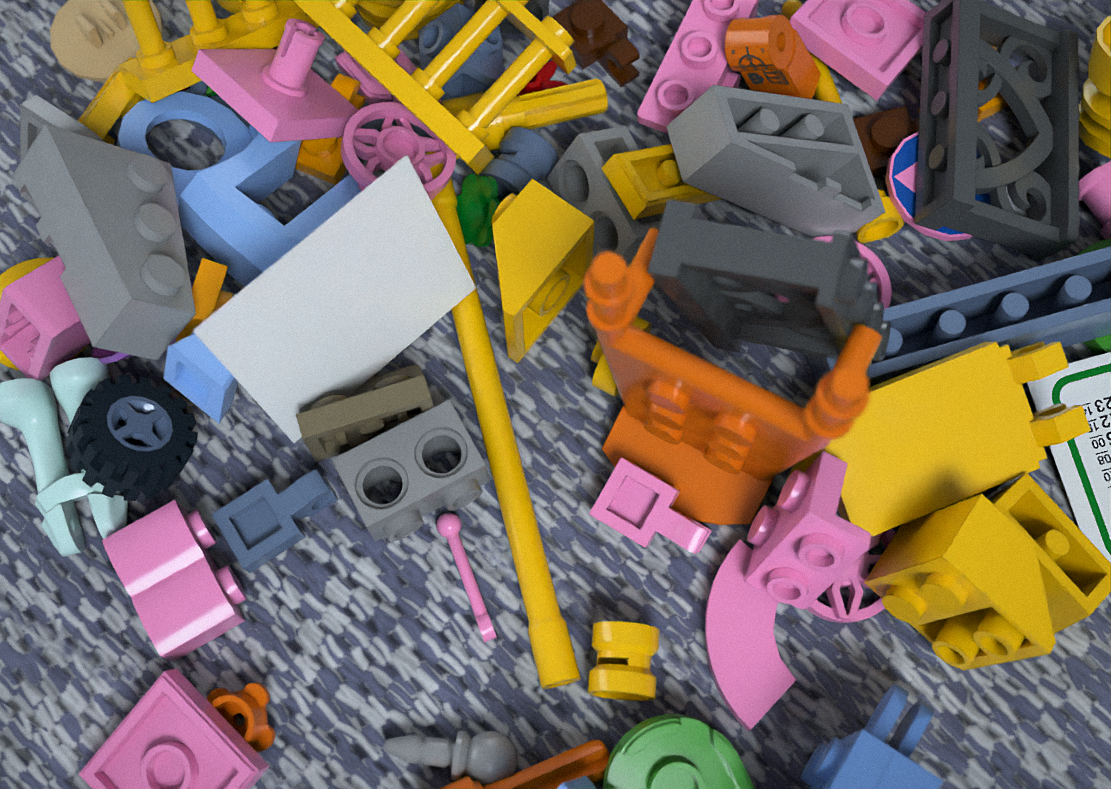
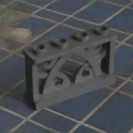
(1046, 105)
(719, 269)

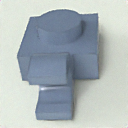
(265, 521)

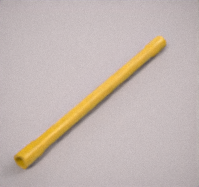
(547, 627)

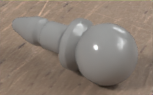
(482, 758)

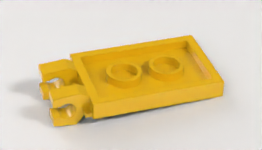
(950, 433)

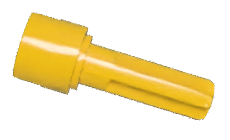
(538, 108)

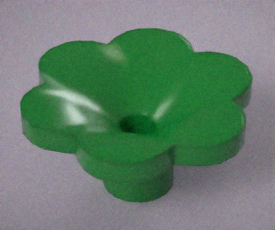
(476, 209)

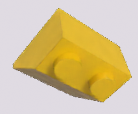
(540, 261)

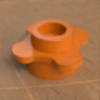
(252, 705)

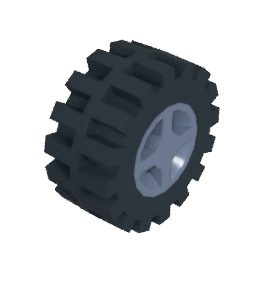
(130, 413)

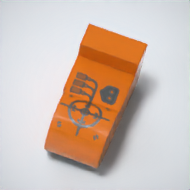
(771, 56)

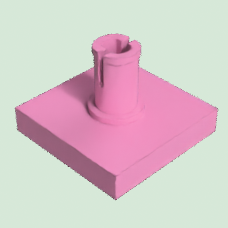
(277, 86)

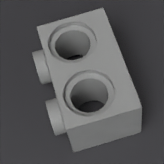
(585, 186)
(404, 457)

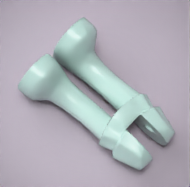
(33, 410)

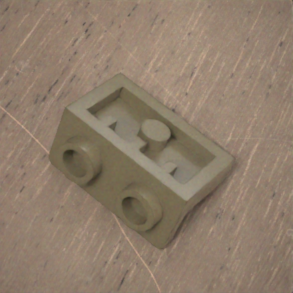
(379, 405)

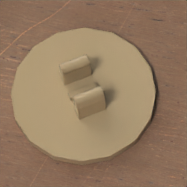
(94, 37)

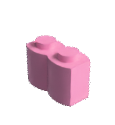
(175, 579)

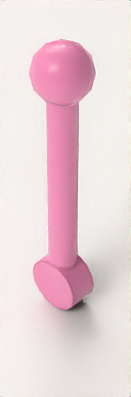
(449, 526)

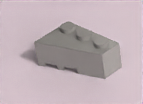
(778, 158)
(116, 235)

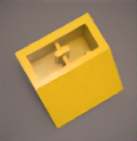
(967, 585)

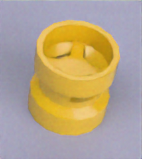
(623, 661)

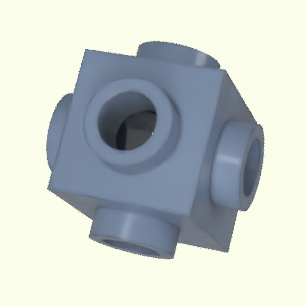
(479, 69)

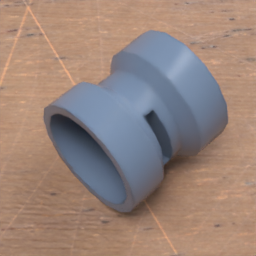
(521, 159)

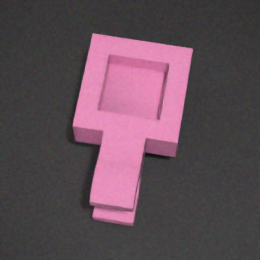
(641, 505)

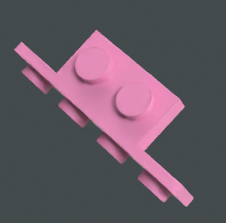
(693, 61)

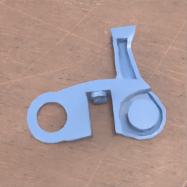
(225, 219)

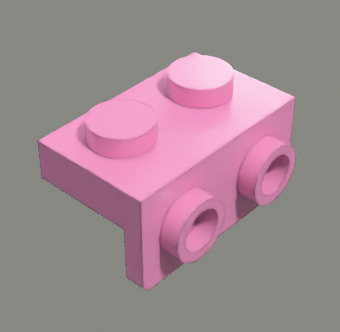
(801, 539)

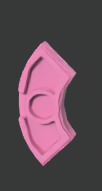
(742, 642)

